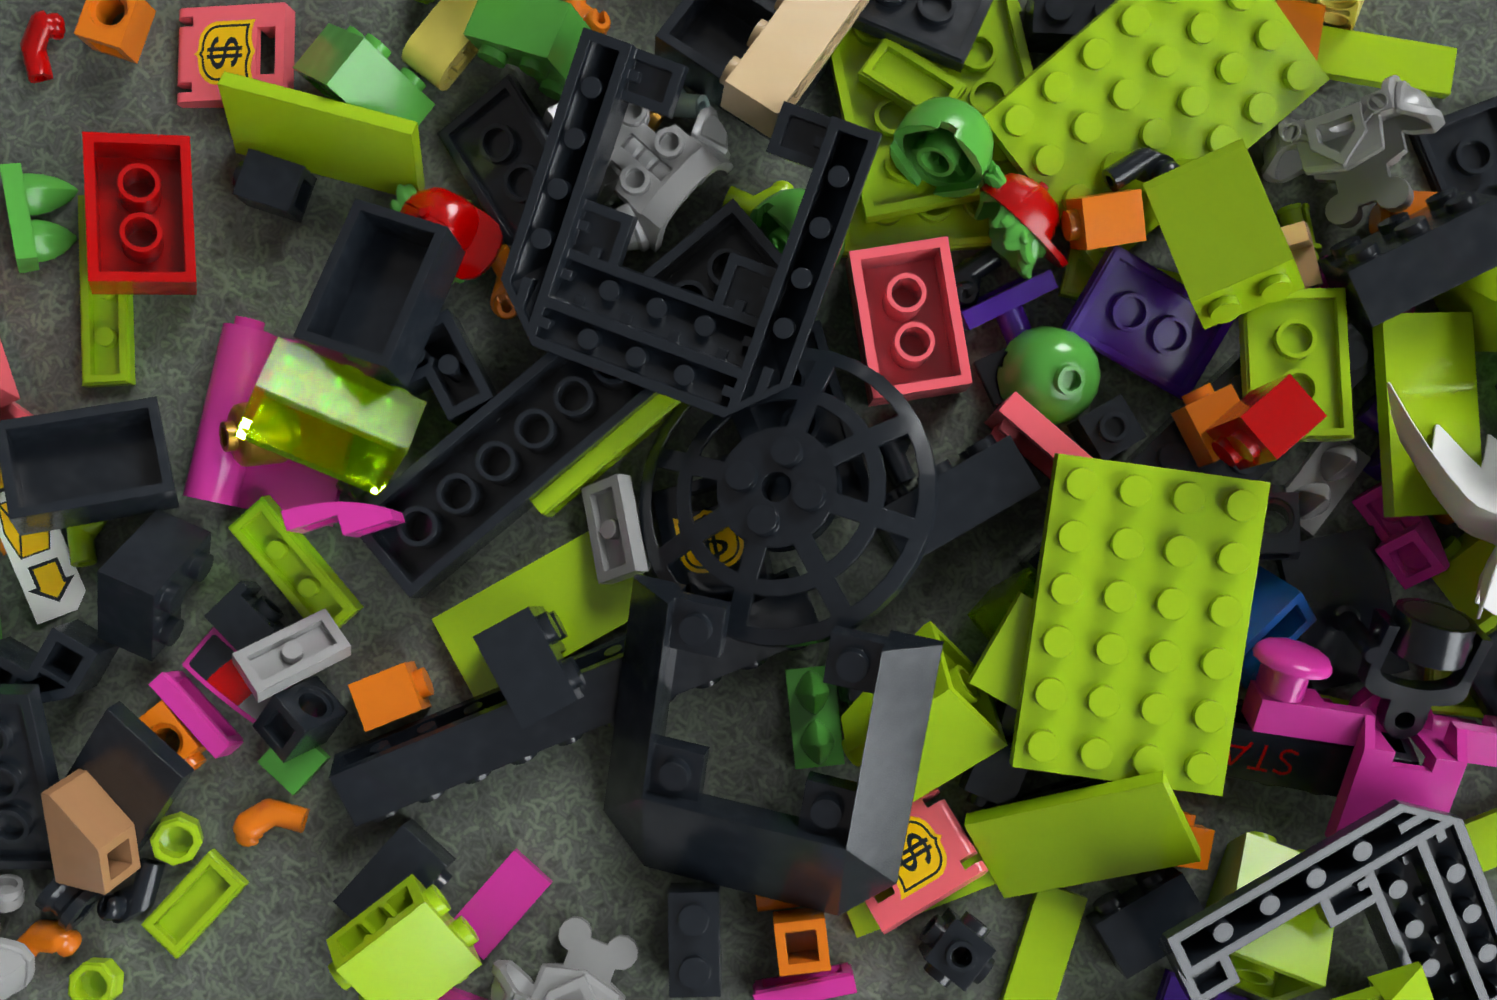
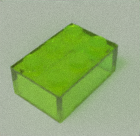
(330, 417)

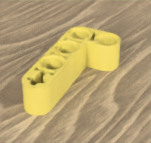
(439, 46)

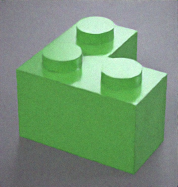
(529, 35)
(358, 72)

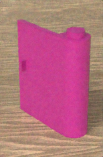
(215, 473)

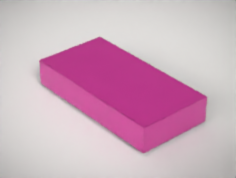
(197, 713)
(504, 900)
(807, 986)

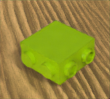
(404, 946)

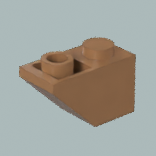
(88, 835)

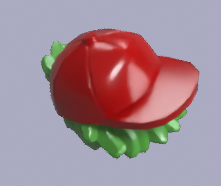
(1020, 219)
(471, 226)

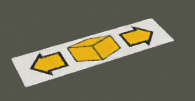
(41, 568)

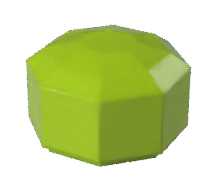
(176, 838)
(96, 980)

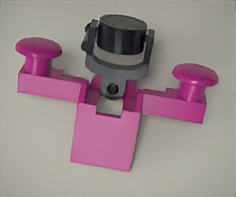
(1418, 633)

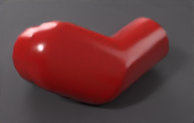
(35, 42)

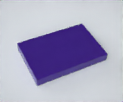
(1144, 322)

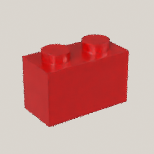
(1265, 424)

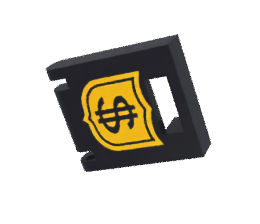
(724, 545)

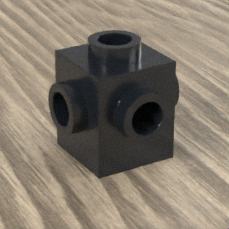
(946, 934)

